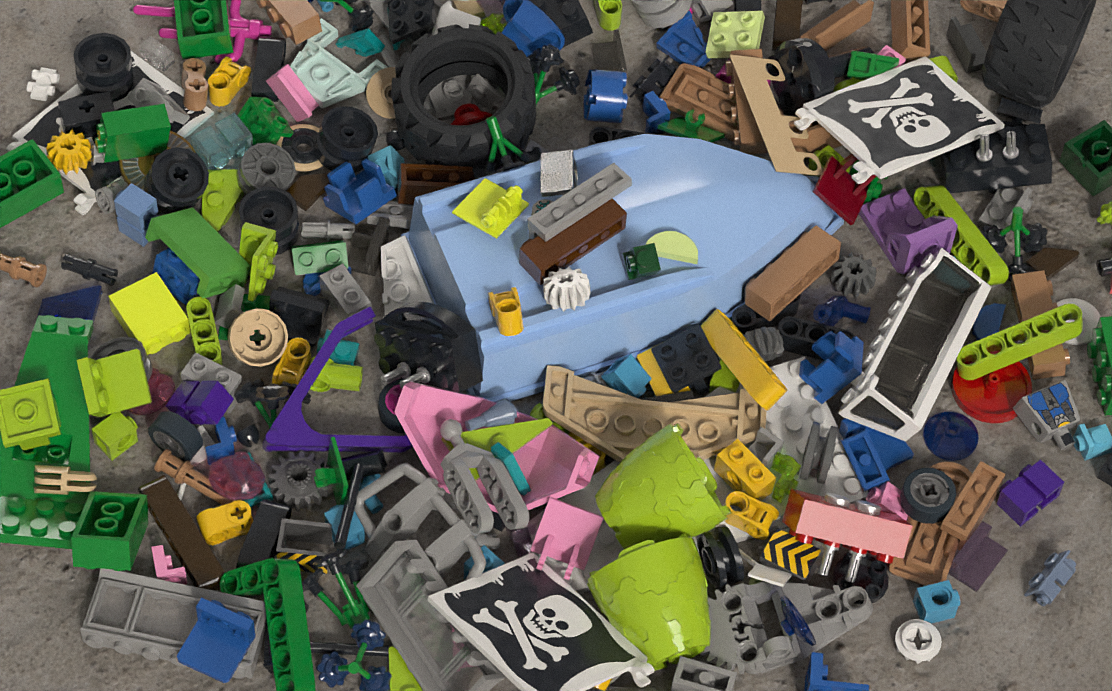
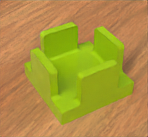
(28, 415)

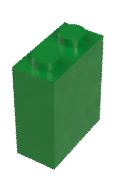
(133, 133)

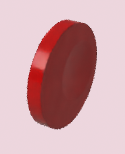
(992, 395)

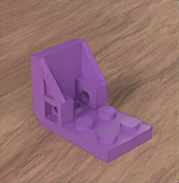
(905, 232)

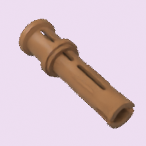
(22, 269)
(182, 474)

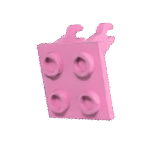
(566, 535)

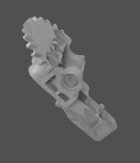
(812, 602)

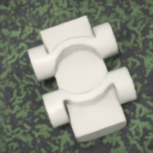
(43, 84)

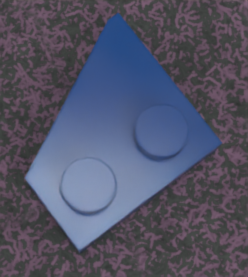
(684, 43)

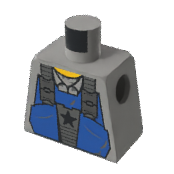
(1050, 414)

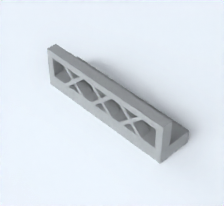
(578, 202)

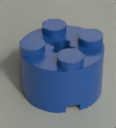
(605, 96)

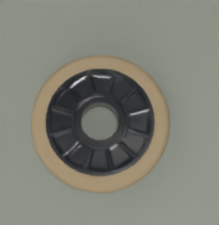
(302, 135)

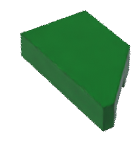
(868, 65)

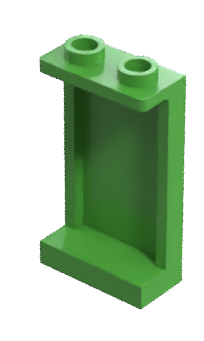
(201, 250)

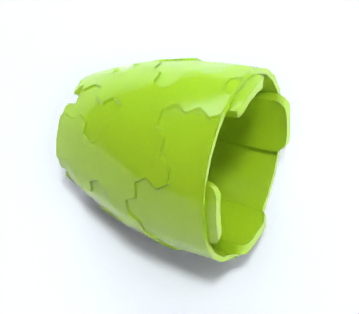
(660, 492)
(657, 599)

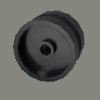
(103, 65)
(345, 137)
(176, 180)
(273, 210)

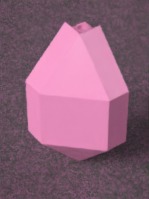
(550, 462)

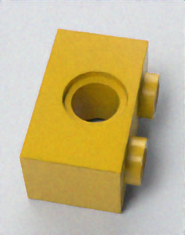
(744, 471)

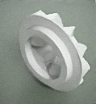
(927, 634)

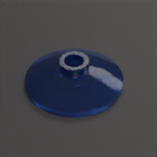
(950, 445)
(795, 623)

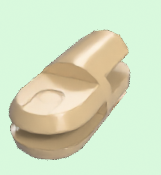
(63, 480)

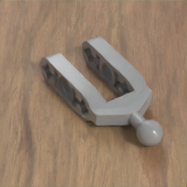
(493, 476)

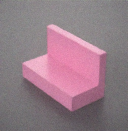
(292, 93)

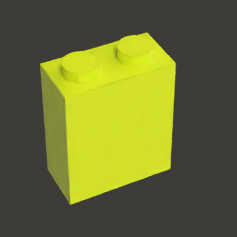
(150, 313)

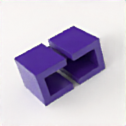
(200, 402)
(1034, 487)

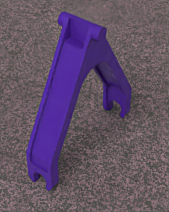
(292, 432)

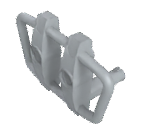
(412, 512)

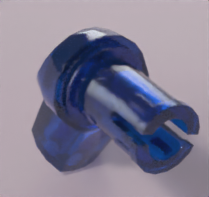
(839, 307)

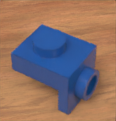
(657, 112)
(225, 446)

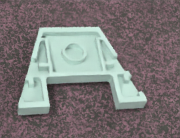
(327, 76)

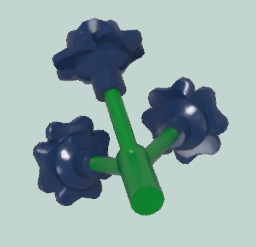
(334, 668)

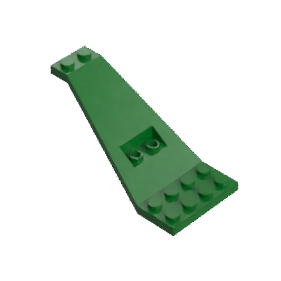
(42, 517)

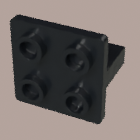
(410, 19)
(300, 312)
(687, 360)

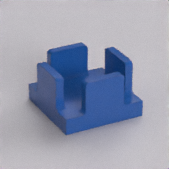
(357, 195)
(840, 364)

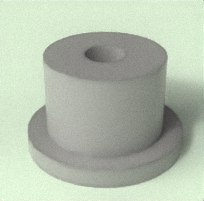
(96, 157)

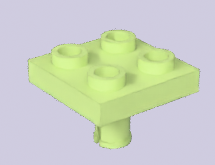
(734, 32)

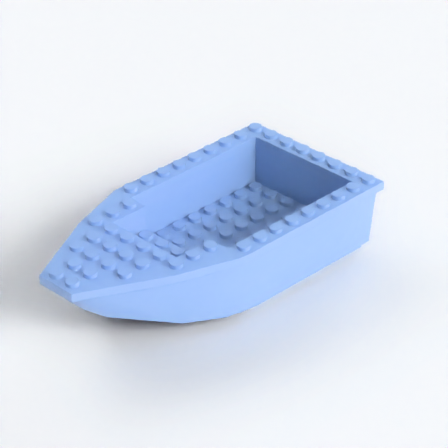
(717, 196)

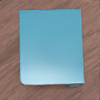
(389, 162)

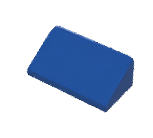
(865, 460)

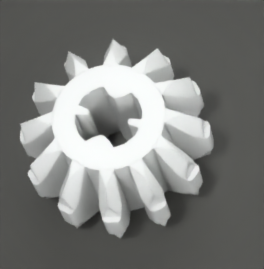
(566, 289)

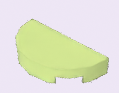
(675, 246)

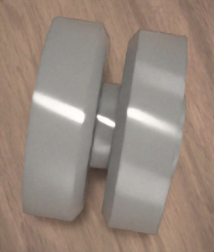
(661, 12)

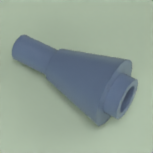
(498, 415)

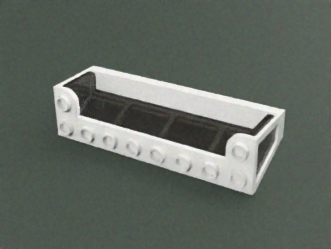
(916, 347)

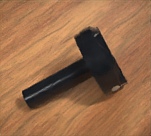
(807, 71)

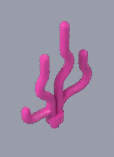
(240, 27)

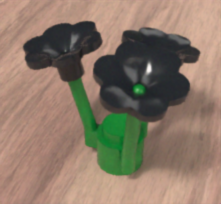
(354, 611)

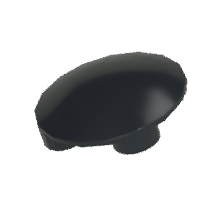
(870, 576)

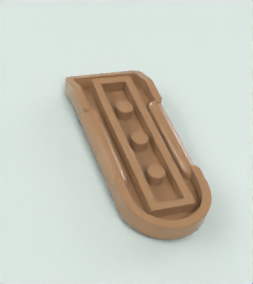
(701, 91)
(929, 547)

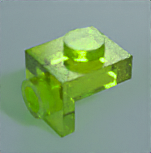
(790, 471)

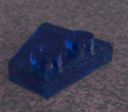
(74, 304)

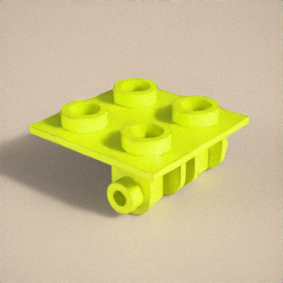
(491, 207)

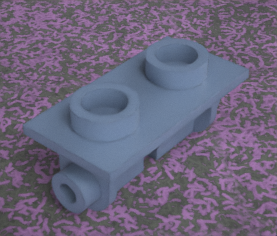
(1043, 584)

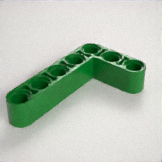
(285, 615)

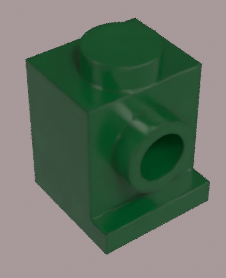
(641, 261)

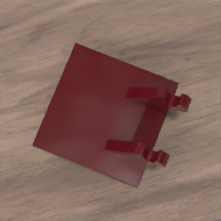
(840, 190)

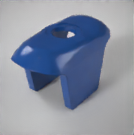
(530, 26)

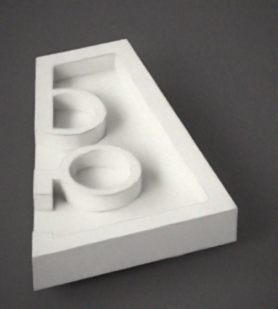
(401, 276)

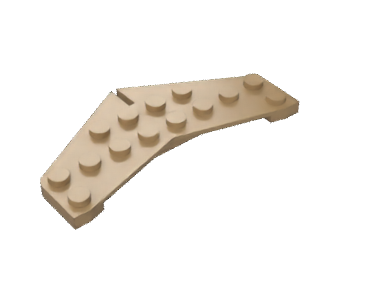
(623, 422)

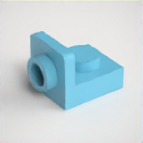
(1093, 441)

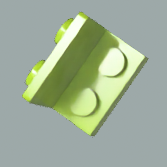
(258, 249)
(114, 383)

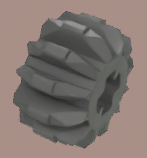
(853, 275)
(766, 342)

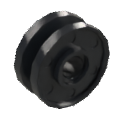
(720, 557)

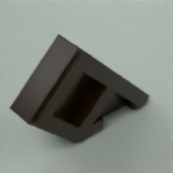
(308, 189)
(1052, 260)

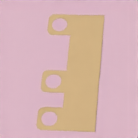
(771, 123)

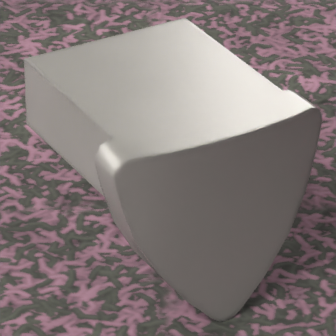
(229, 306)

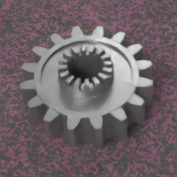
(294, 493)

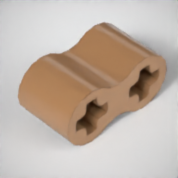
(194, 84)

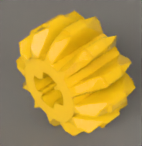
(69, 152)

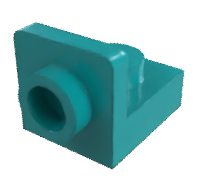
(344, 353)

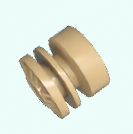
(268, 349)

